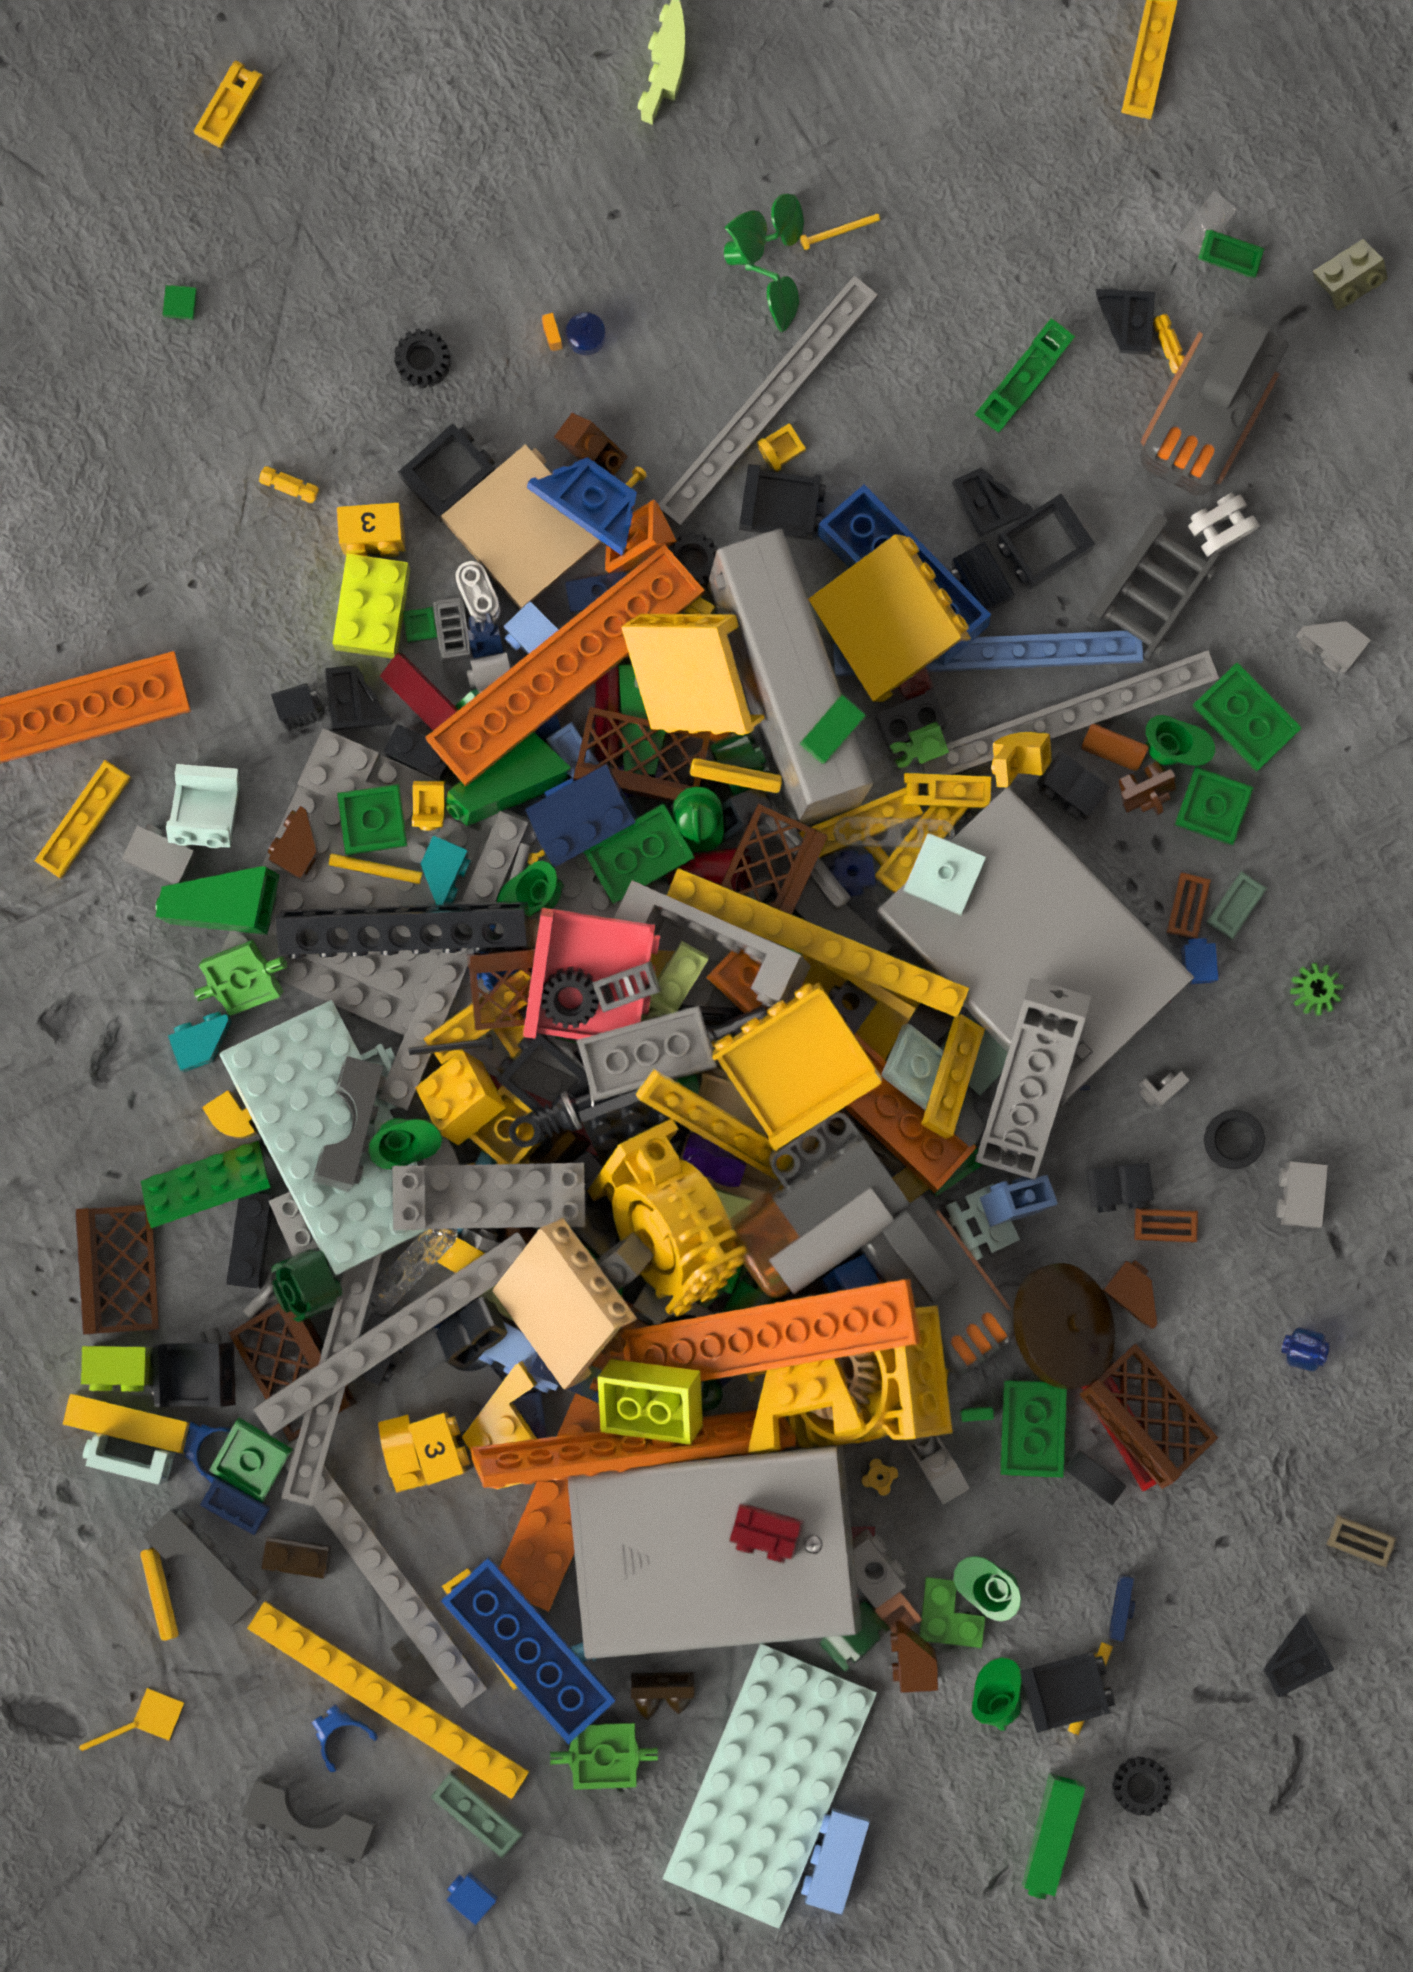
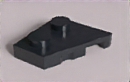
(1129, 318)
(988, 502)
(352, 701)
(1297, 1660)

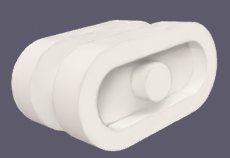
(1227, 508)
(477, 591)

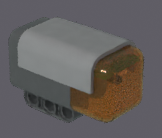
(819, 1212)

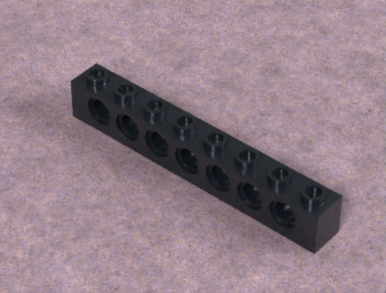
(295, 944)

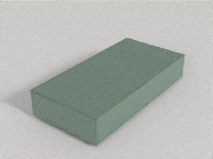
(1236, 905)

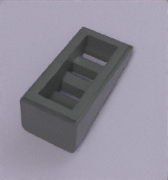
(454, 654)
(605, 994)

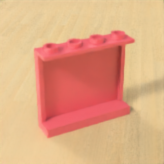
(599, 948)

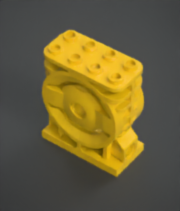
(673, 1215)
(908, 1397)

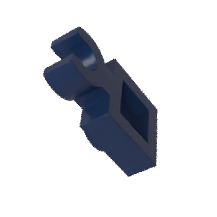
(484, 637)

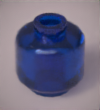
(589, 342)
(1305, 1349)

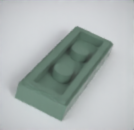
(476, 1815)

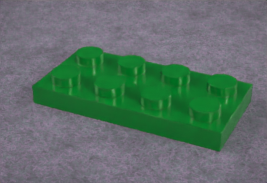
(205, 1184)

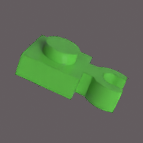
(925, 744)

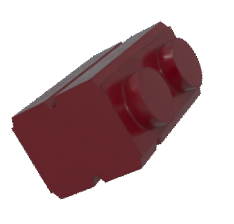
(766, 1532)

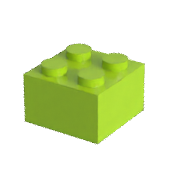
(116, 1366)

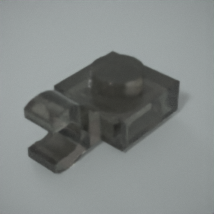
(415, 1672)

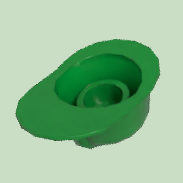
(1178, 741)
(699, 818)
(536, 885)
(404, 1142)
(988, 1587)
(998, 1693)

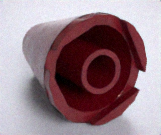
(713, 866)

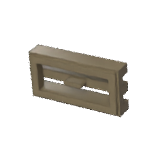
(1335, 1531)

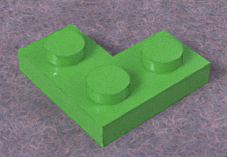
(940, 1621)

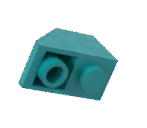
(442, 868)
(199, 1043)

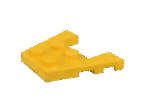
(802, 1390)
(499, 1418)

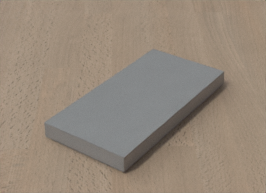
(626, 1056)

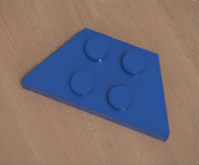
(591, 500)

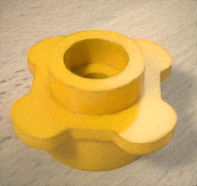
(871, 1480)

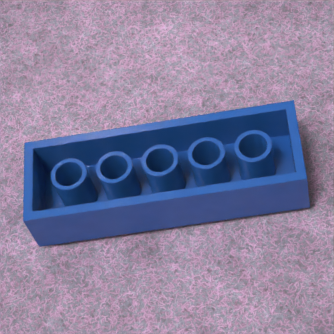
(865, 524)
(528, 1650)

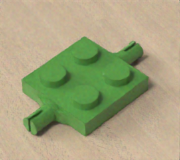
(240, 978)
(604, 1756)

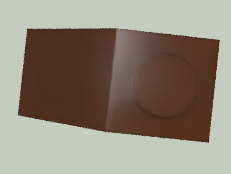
(1133, 1292)

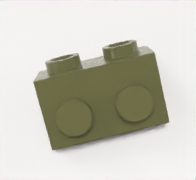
(1351, 274)

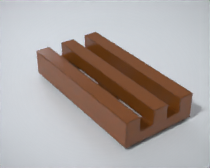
(1182, 932)
(1138, 1225)

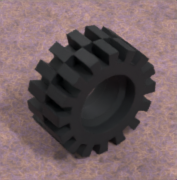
(409, 345)
(699, 543)
(566, 1015)
(1122, 1786)

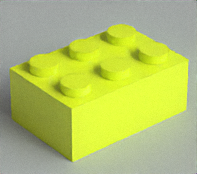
(371, 606)
(650, 1401)

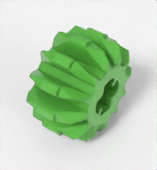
(1326, 985)

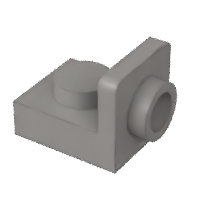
(1168, 1086)
(481, 1238)

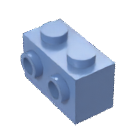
(1018, 1200)

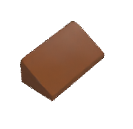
(1114, 747)

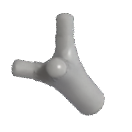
(262, 1298)

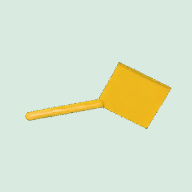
(155, 1715)

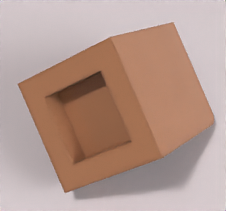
(897, 1609)

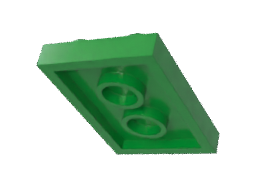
(1246, 717)
(639, 853)
(1032, 1429)

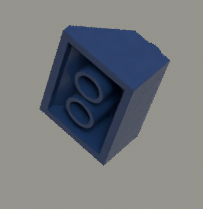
(581, 815)

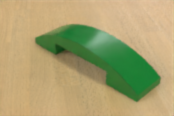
(1025, 376)

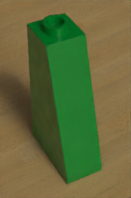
(633, 706)
(513, 779)
(222, 902)
(1052, 1835)

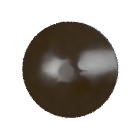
(1064, 1326)

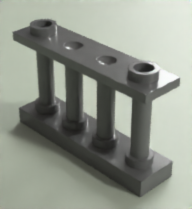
(1140, 561)

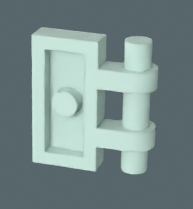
(995, 1236)

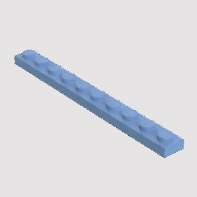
(1032, 651)

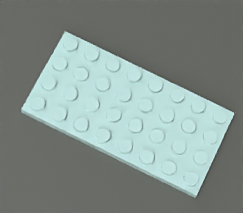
(290, 1093)
(769, 1785)

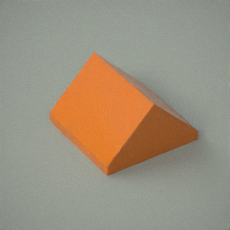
(646, 535)

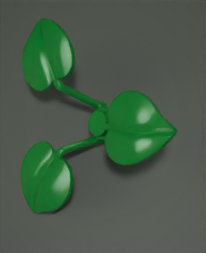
(749, 238)

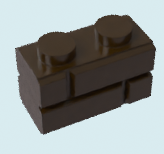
(296, 1557)

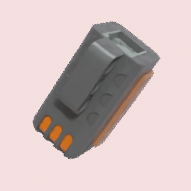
(1212, 402)
(944, 1275)

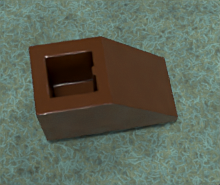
(586, 440)
(297, 847)
(916, 1661)

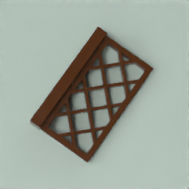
(634, 783)
(800, 867)
(492, 963)
(89, 1275)
(310, 1347)
(1136, 1437)

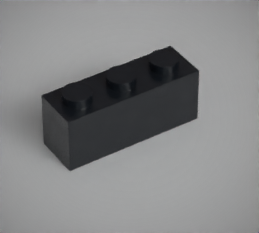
(250, 1241)

